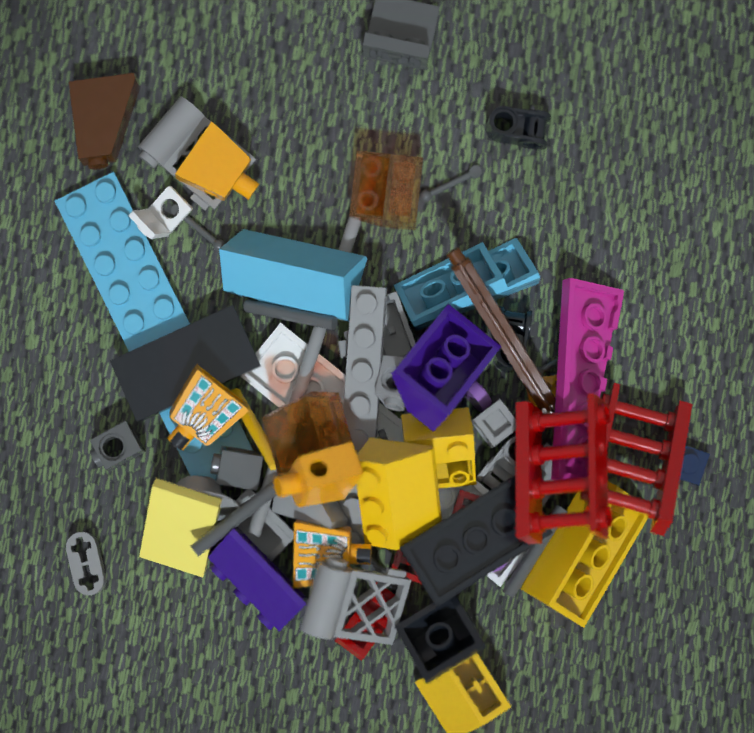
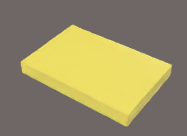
(174, 523)

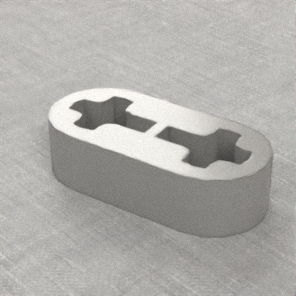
(78, 565)

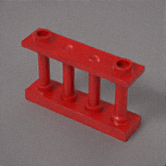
(670, 451)
(532, 455)

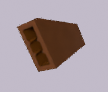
(102, 116)

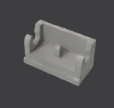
(397, 333)
(275, 533)

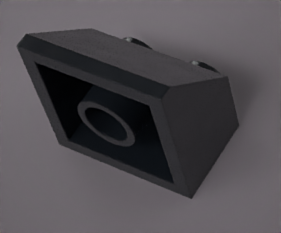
(440, 638)

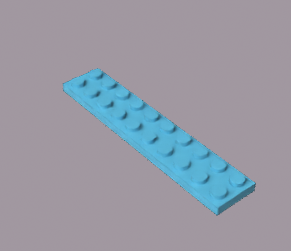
(134, 288)

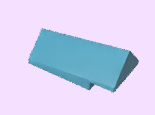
(502, 269)
(290, 273)

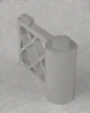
(172, 139)
(331, 598)

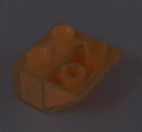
(386, 189)

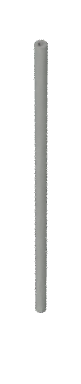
(304, 376)

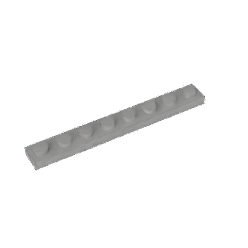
(362, 373)

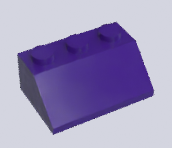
(443, 367)
(257, 580)

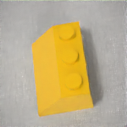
(397, 492)

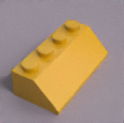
(580, 565)

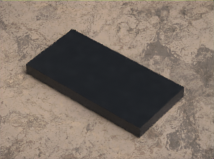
(159, 369)
(467, 544)

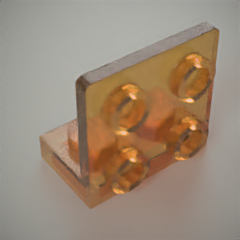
(305, 427)

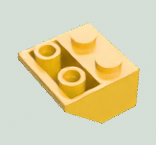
(452, 446)
(464, 696)

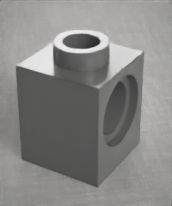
(131, 446)
(237, 467)

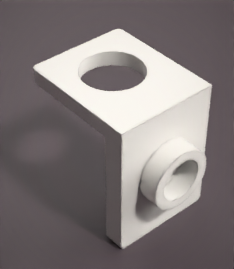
(153, 221)

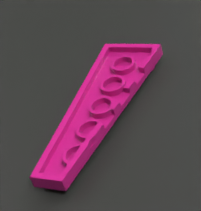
(585, 336)

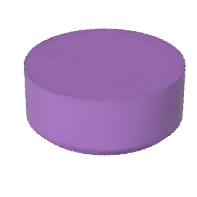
(478, 397)

